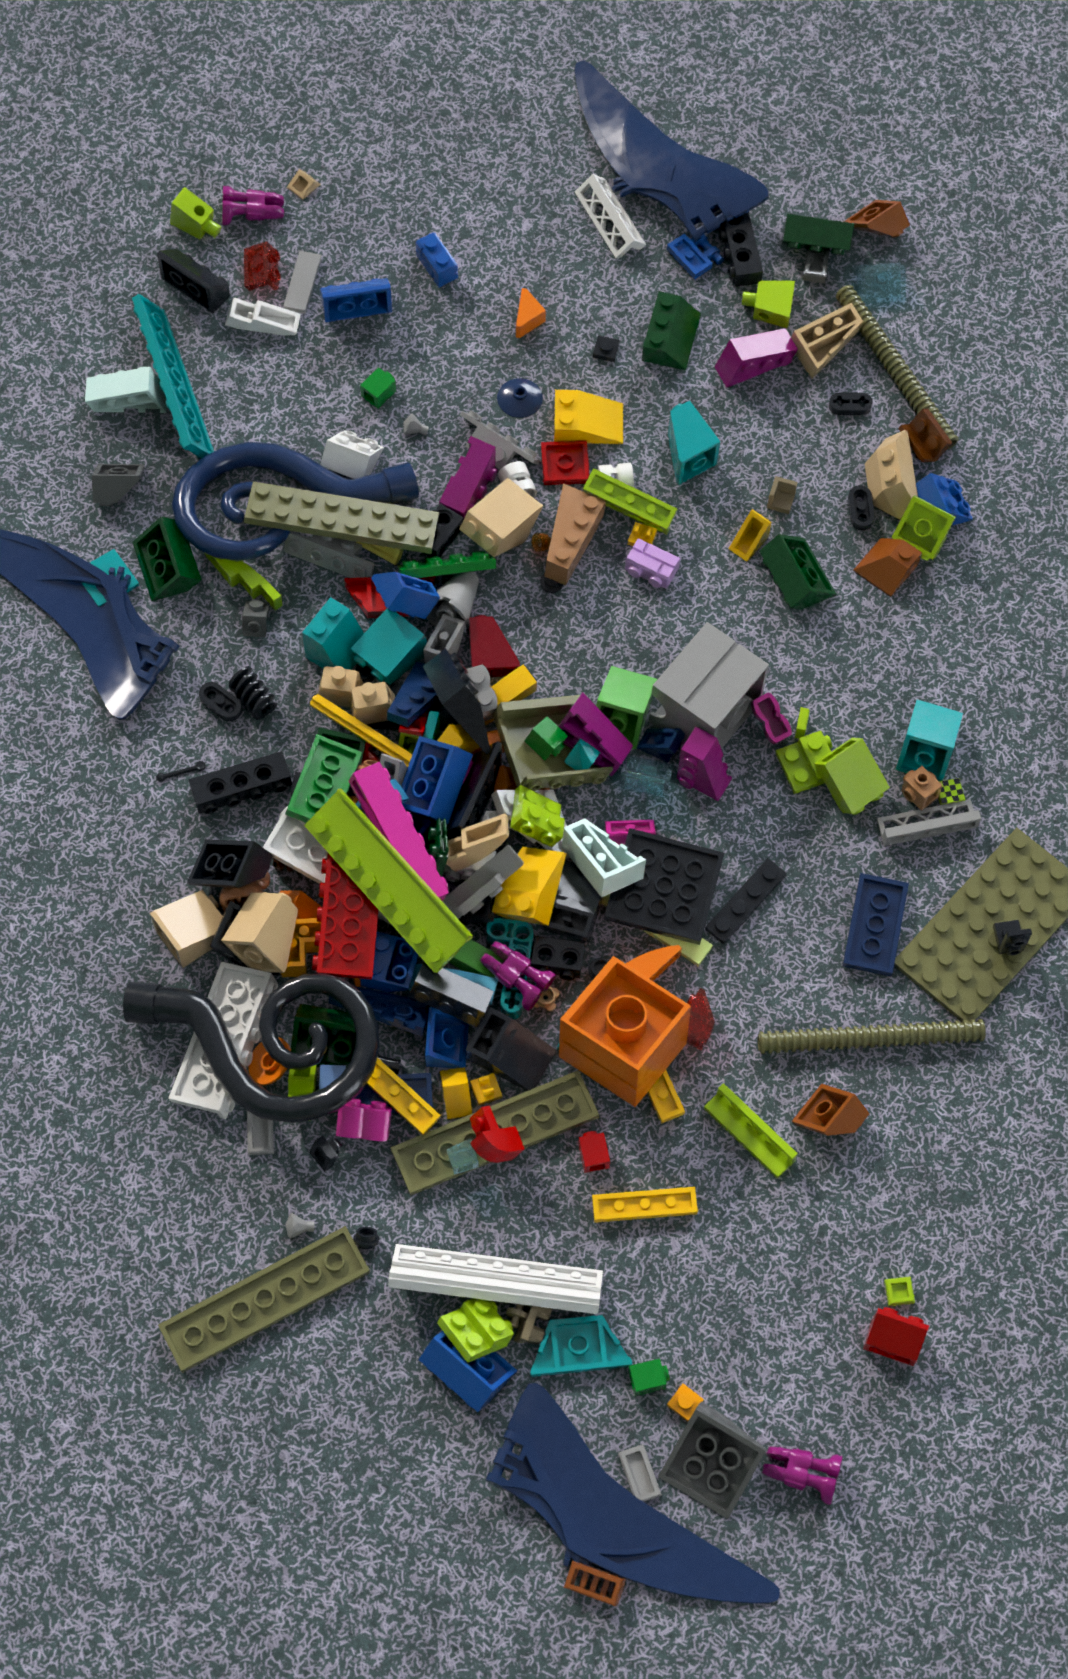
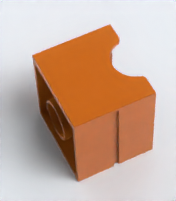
(624, 1031)

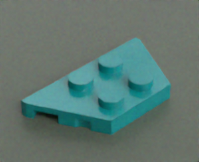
(578, 1346)

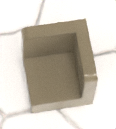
(782, 495)

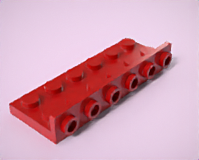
(347, 926)

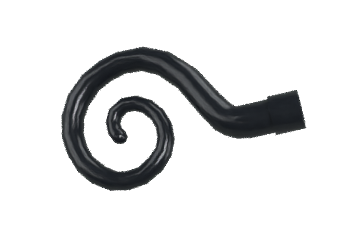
(155, 1004)

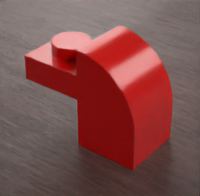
(491, 1142)

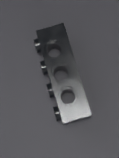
(735, 232)
(247, 772)

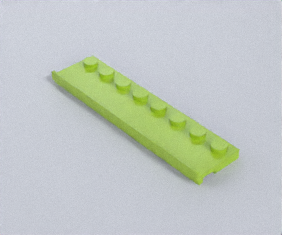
(388, 881)

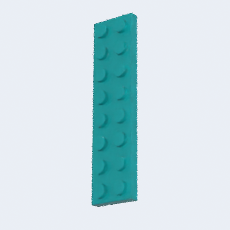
(173, 377)

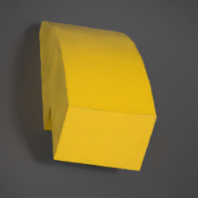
(514, 686)

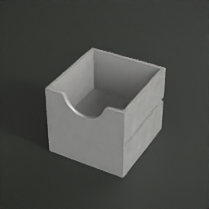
(709, 686)

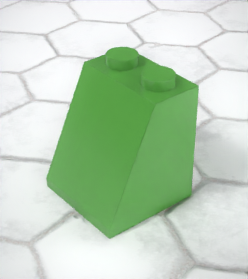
(626, 701)

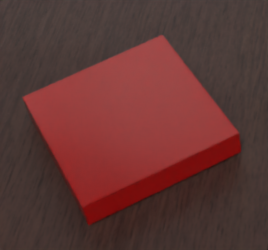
(565, 462)

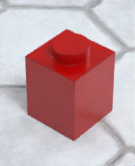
(593, 1151)

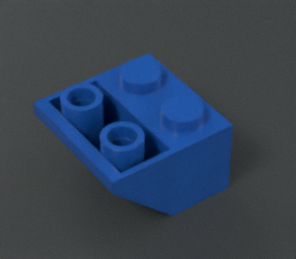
(945, 495)
(406, 594)
(392, 964)

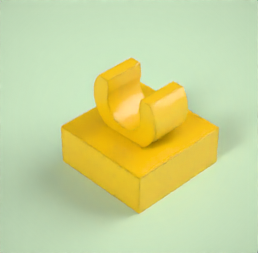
(642, 532)
(486, 1089)

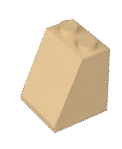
(502, 518)
(188, 926)
(263, 931)

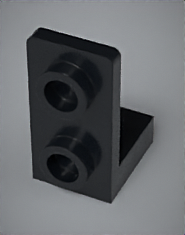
(1010, 937)

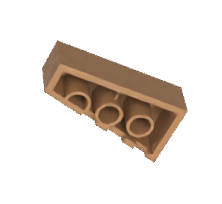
(573, 529)

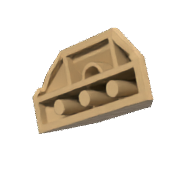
(892, 475)

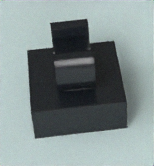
(325, 1152)

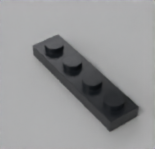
(745, 901)

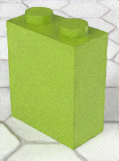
(852, 776)

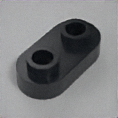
(861, 509)
(221, 702)

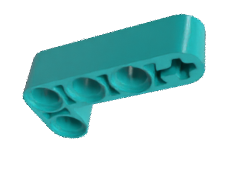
(511, 929)

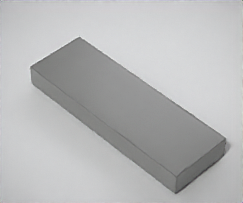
(302, 282)

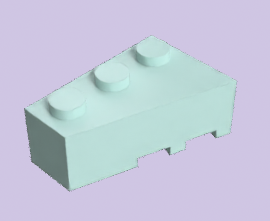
(601, 859)

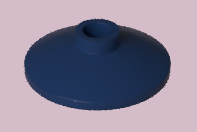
(517, 405)

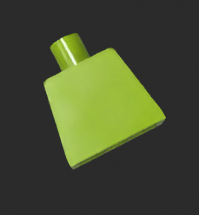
(193, 215)
(771, 302)

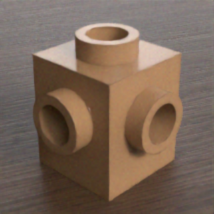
(921, 787)

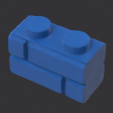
(436, 259)

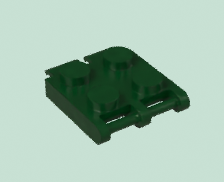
(438, 844)

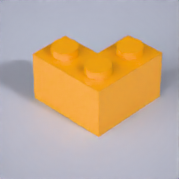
(302, 943)

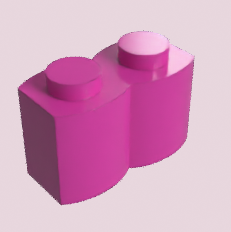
(768, 713)
(364, 1120)

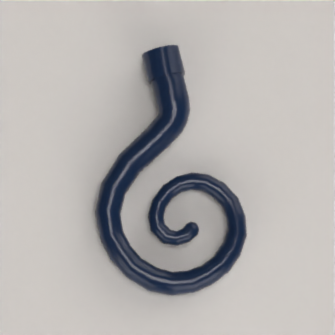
(388, 486)

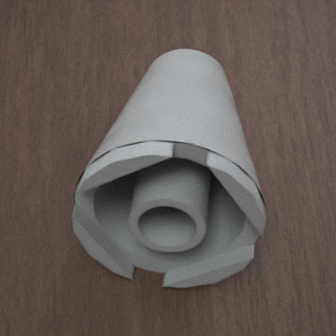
(455, 598)

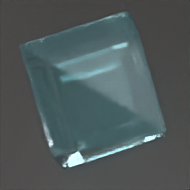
(462, 1157)

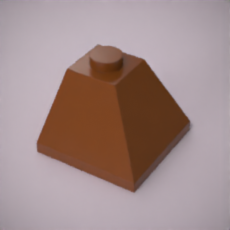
(881, 218)
(889, 564)
(831, 1112)

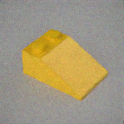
(587, 418)
(531, 889)

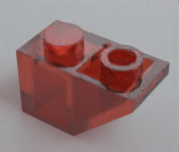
(700, 1021)

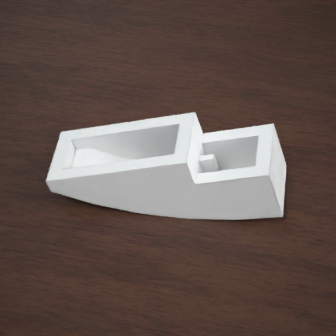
(262, 318)

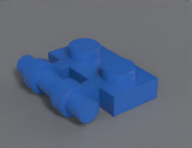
(691, 257)

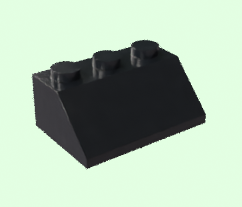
(193, 279)
(230, 864)
(451, 994)

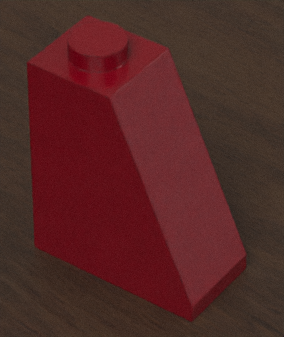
(490, 647)

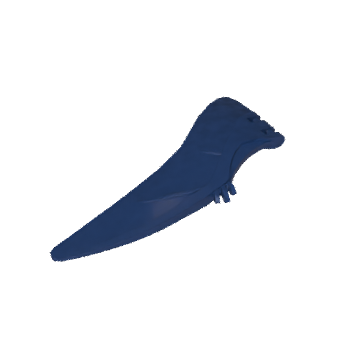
(660, 167)
(110, 637)
(603, 1520)

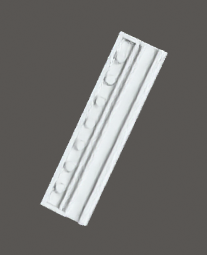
(495, 1279)

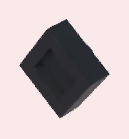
(606, 348)

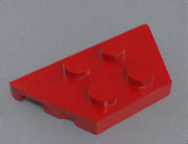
(368, 599)

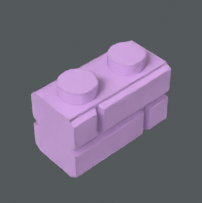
(652, 564)

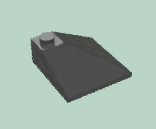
(713, 1460)

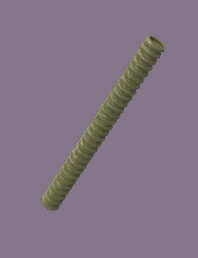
(892, 360)
(871, 1036)

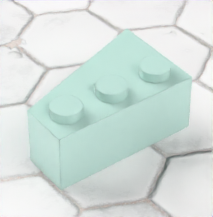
(125, 389)

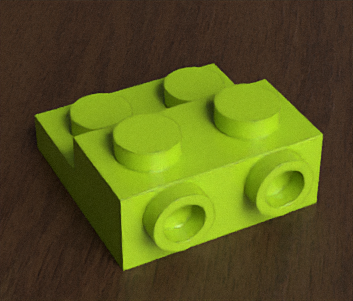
(924, 527)
(800, 758)
(537, 816)
(476, 1329)

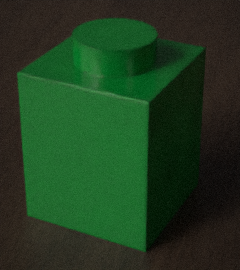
(378, 387)
(546, 739)
(648, 1377)

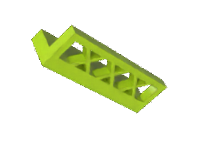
(630, 501)
(751, 1131)

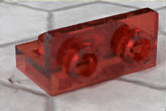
(261, 266)

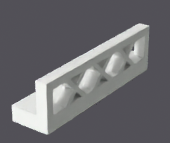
(617, 214)

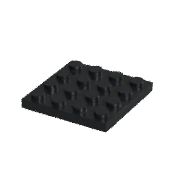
(674, 890)

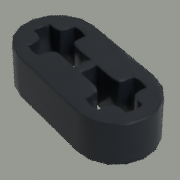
(850, 403)

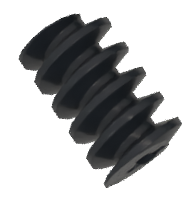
(252, 693)

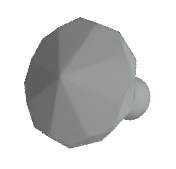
(413, 425)
(297, 1226)

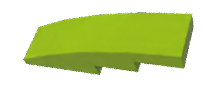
(255, 584)

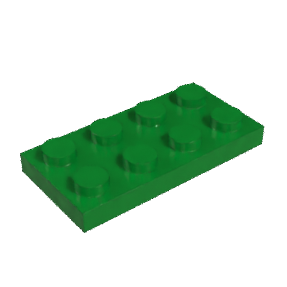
(455, 564)
(324, 772)

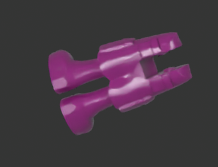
(257, 207)
(512, 968)
(796, 1469)

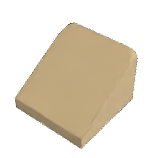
(303, 184)

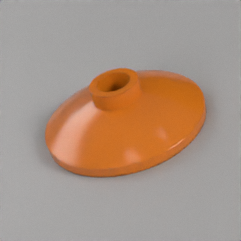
(263, 1068)

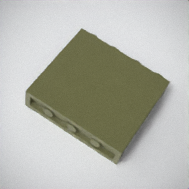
(516, 721)

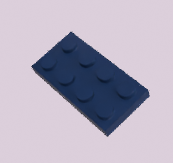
(875, 924)

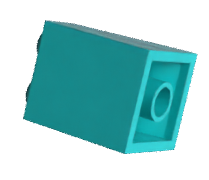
(691, 442)
(331, 636)
(389, 647)
(929, 739)

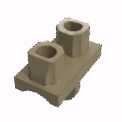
(526, 1330)

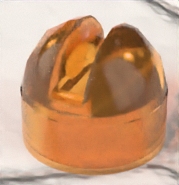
(541, 538)

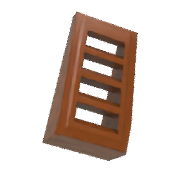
(617, 1591)

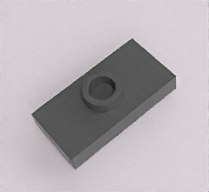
(816, 266)

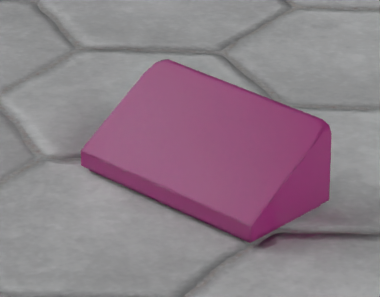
(619, 829)

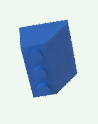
(356, 299)
(434, 778)
(473, 1381)

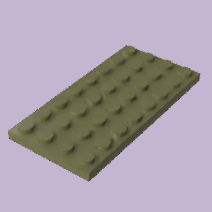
(957, 950)

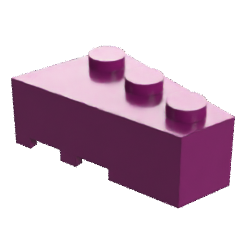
(754, 355)
(471, 478)
(592, 726)
(702, 765)

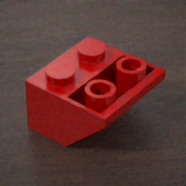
(896, 1336)

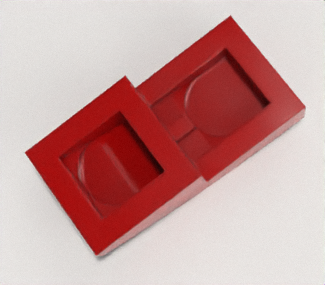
(417, 727)

